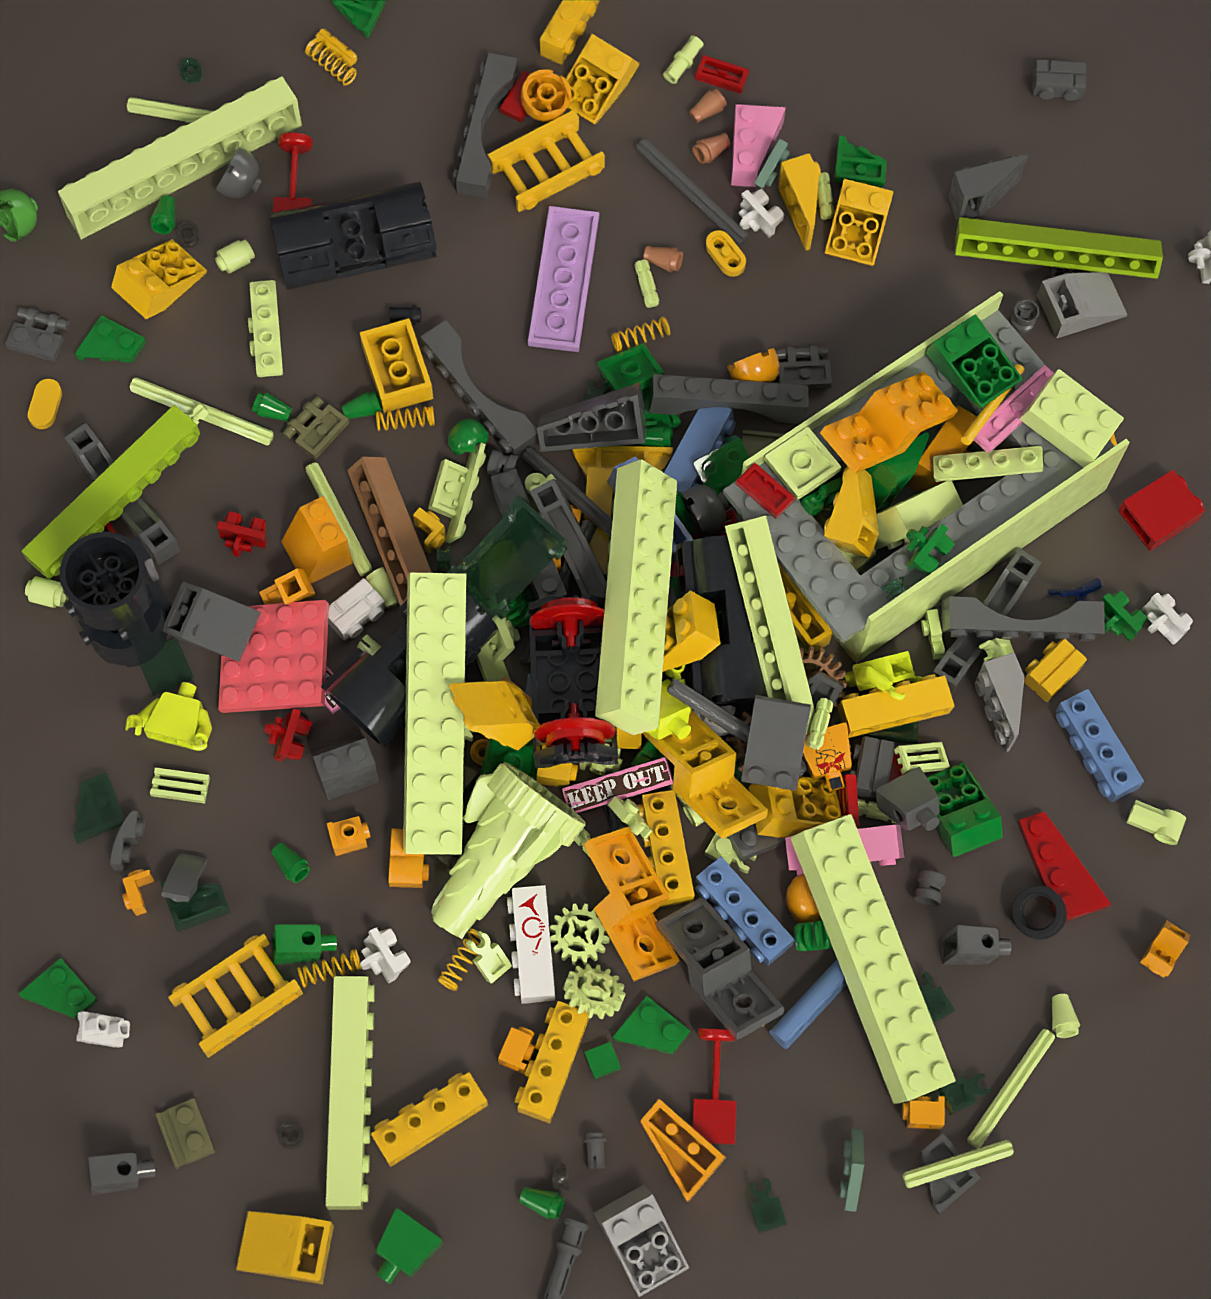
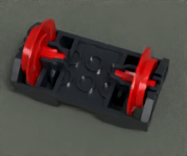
(565, 681)

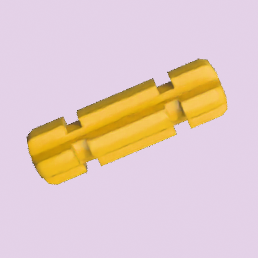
(337, 46)

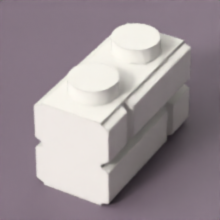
(355, 609)

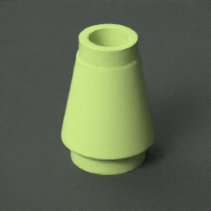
(381, 583)
(1064, 1017)

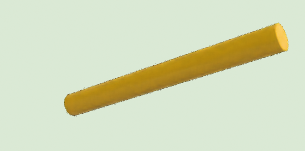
(985, 414)

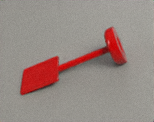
(295, 144)
(715, 1117)

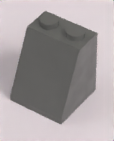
(345, 765)

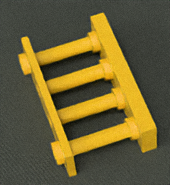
(545, 138)
(236, 1022)

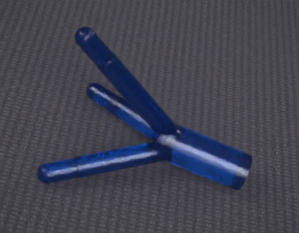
(1080, 591)

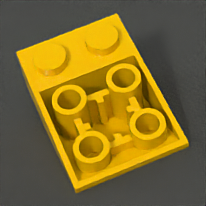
(598, 78)
(859, 222)
(156, 278)
(854, 516)
(690, 631)
(496, 711)
(797, 810)
(285, 1246)

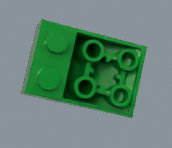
(974, 362)
(894, 473)
(966, 812)

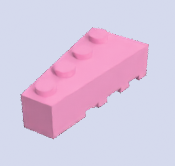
(880, 844)

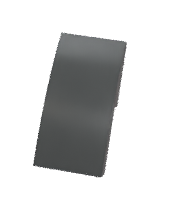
(128, 834)
(184, 877)

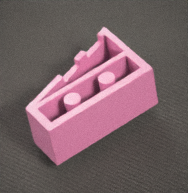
(752, 140)

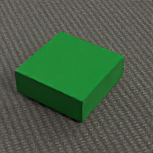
(602, 1060)

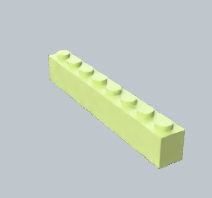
(769, 612)
(348, 1093)

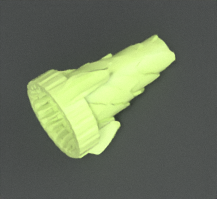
(514, 831)

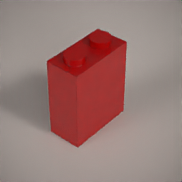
(1161, 510)

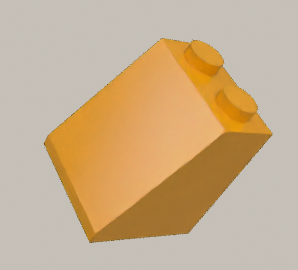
(316, 541)

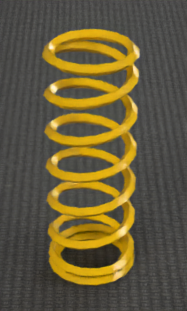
(317, 49)
(617, 342)
(429, 412)
(354, 958)
(446, 981)

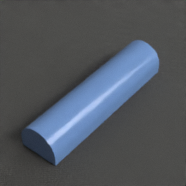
(809, 1006)

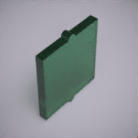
(167, 668)

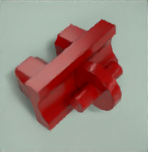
(241, 537)
(286, 747)

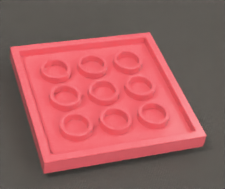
(281, 661)

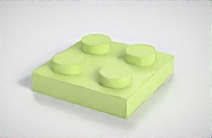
(802, 463)

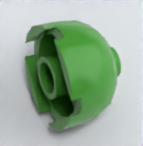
(17, 213)

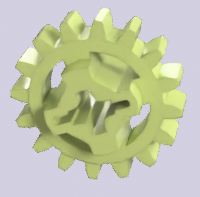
(570, 941)
(594, 991)

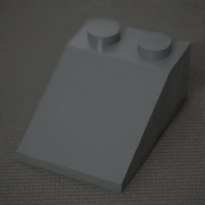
(776, 742)

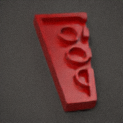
(1061, 868)

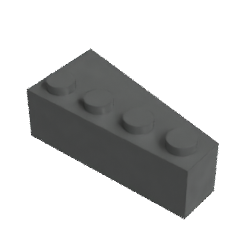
(597, 422)

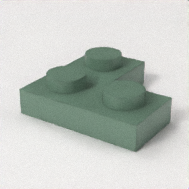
(777, 156)
(853, 1168)

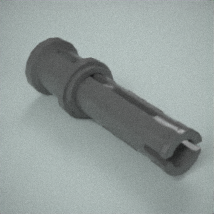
(568, 1250)

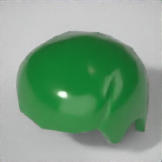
(466, 435)

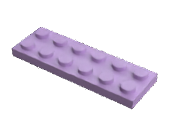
(563, 279)

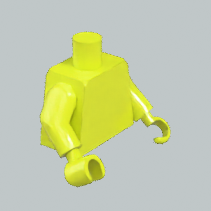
(883, 673)
(673, 713)
(175, 719)

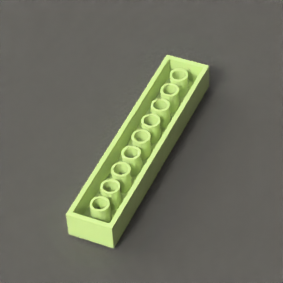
(180, 157)
(636, 598)
(431, 718)
(872, 959)

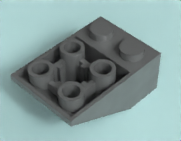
(981, 187)
(211, 621)

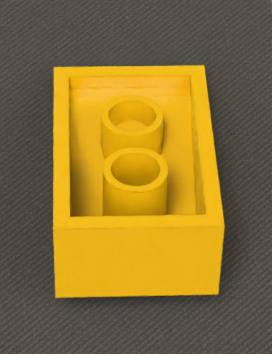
(799, 193)

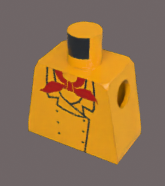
(831, 757)

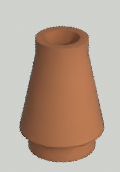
(708, 106)
(708, 149)
(664, 257)

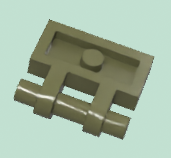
(320, 432)

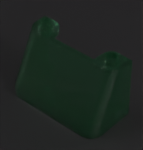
(510, 558)

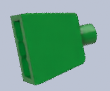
(289, 945)
(405, 1247)

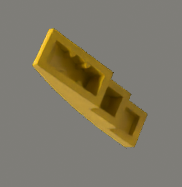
(601, 494)

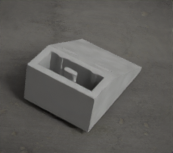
(1079, 302)
(1002, 690)
(641, 1240)

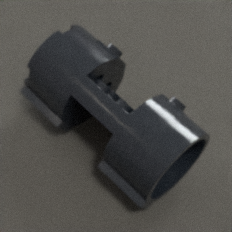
(353, 235)
(115, 597)
(732, 669)
(374, 686)

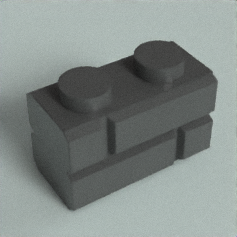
(1059, 79)
(873, 765)

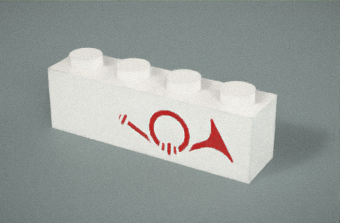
(533, 944)

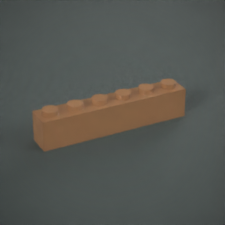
(388, 522)

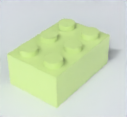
(1071, 418)
(914, 512)

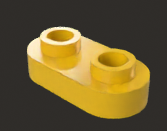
(727, 254)

